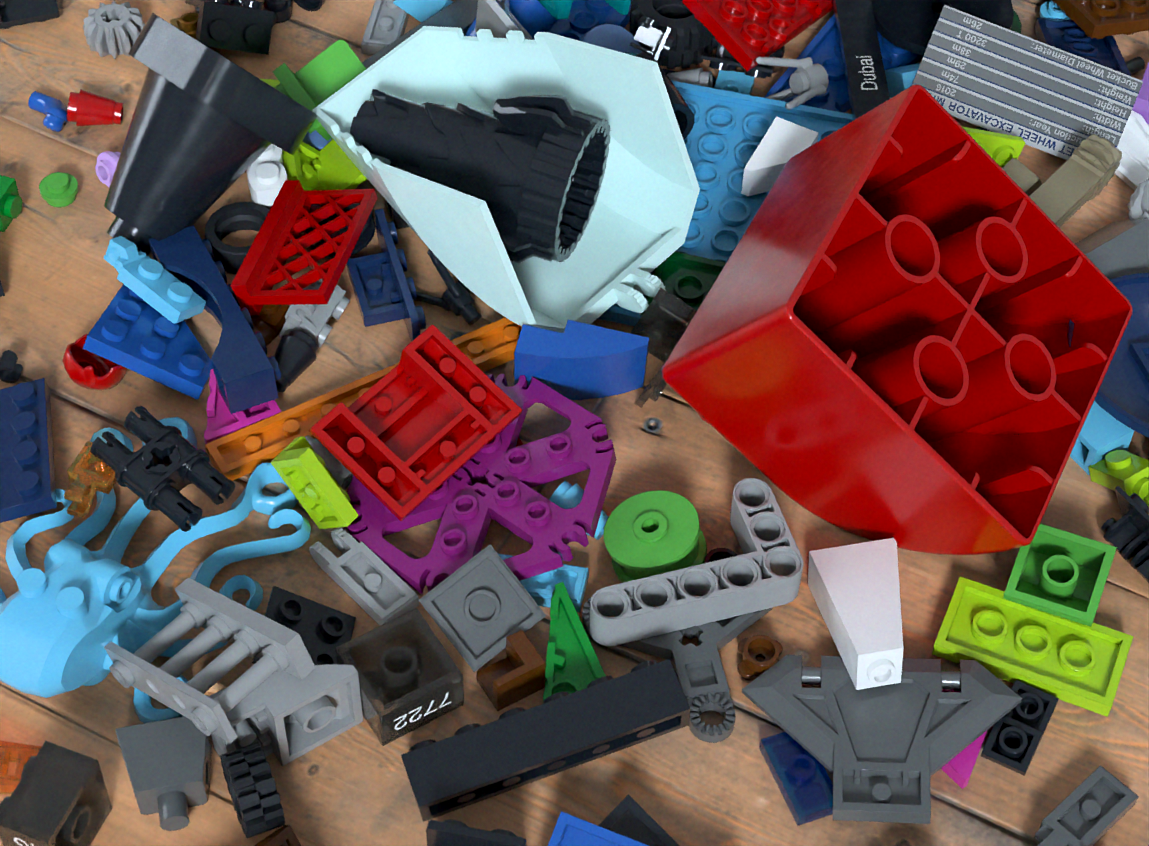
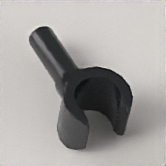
(9, 369)

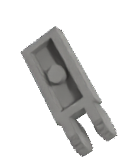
(365, 578)

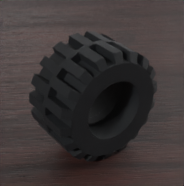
(689, 34)

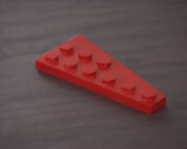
(756, 26)

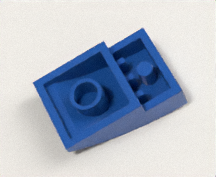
(582, 360)

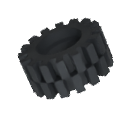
(252, 790)

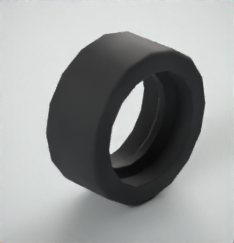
(229, 220)

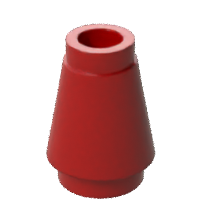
(93, 110)

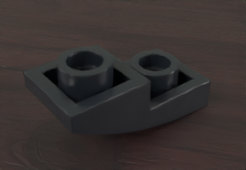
(1020, 730)

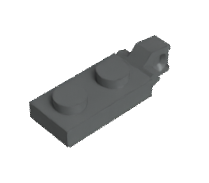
(1087, 812)

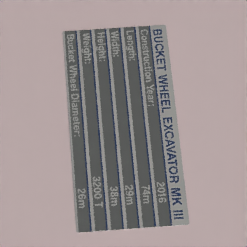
(1023, 85)

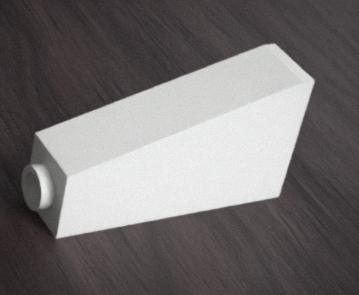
(861, 608)

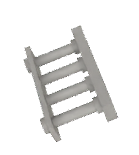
(223, 622)

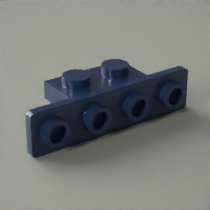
(381, 284)

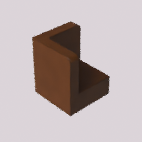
(515, 675)

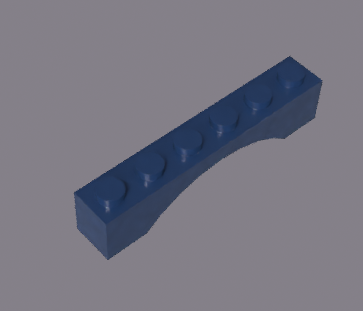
(240, 360)

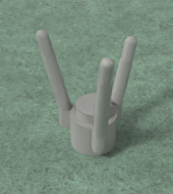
(806, 81)

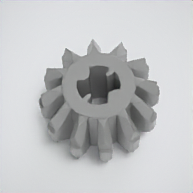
(113, 28)

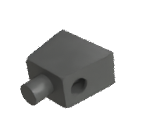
(167, 768)

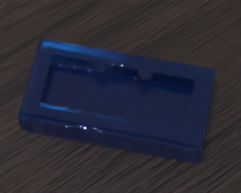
(799, 778)

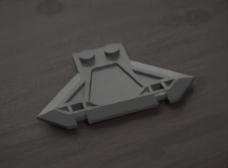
(884, 737)

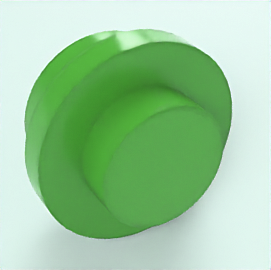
(59, 189)

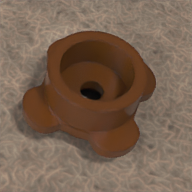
(758, 646)

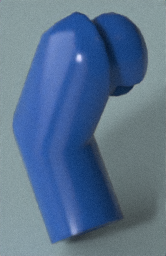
(53, 108)

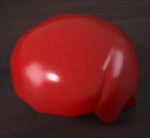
(90, 369)

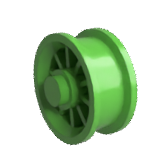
(654, 535)

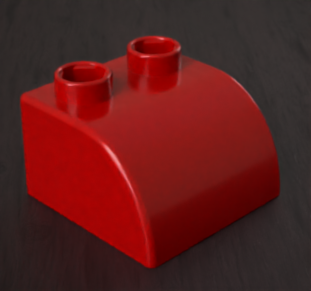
(904, 337)

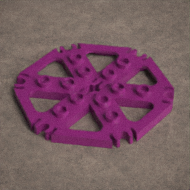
(506, 499)

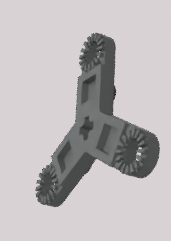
(698, 667)

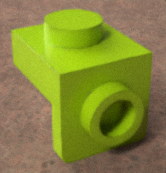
(1123, 470)

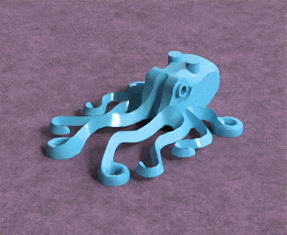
(86, 598)

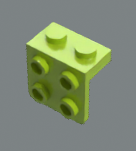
(322, 169)

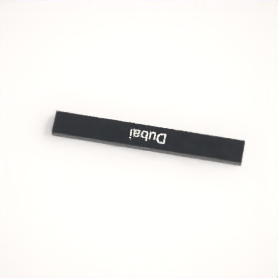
(861, 55)

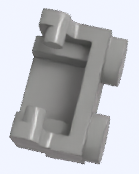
(313, 318)

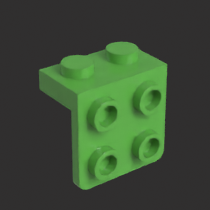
(320, 78)

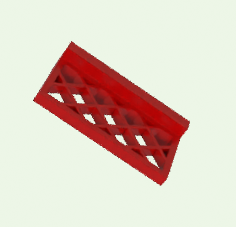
(278, 241)

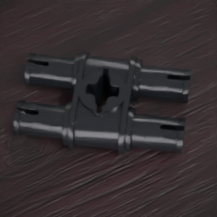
(162, 468)

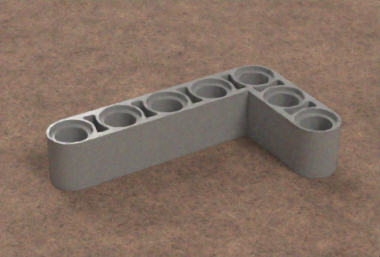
(766, 555)

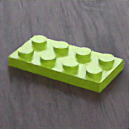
(1033, 646)

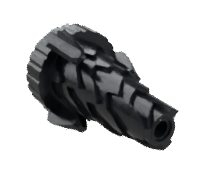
(528, 161)

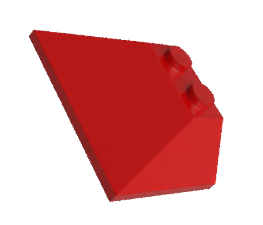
(417, 423)

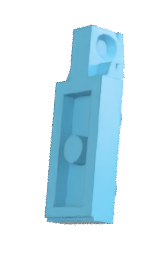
(153, 282)

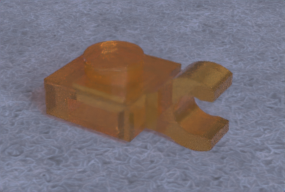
(86, 477)

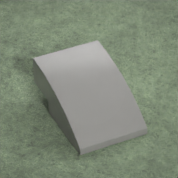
(295, 714)

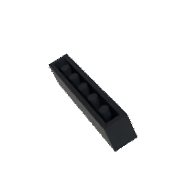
(545, 738)

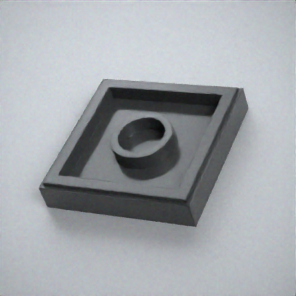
(481, 607)

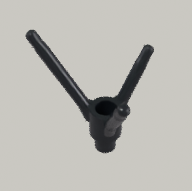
(455, 298)

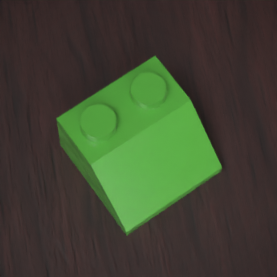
(1061, 574)

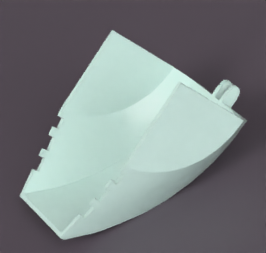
(642, 197)

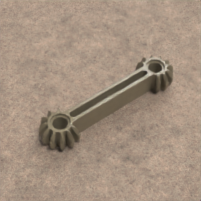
(1078, 179)

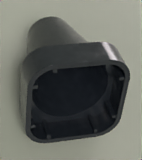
(192, 134)

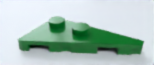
(570, 655)

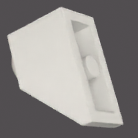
(776, 148)

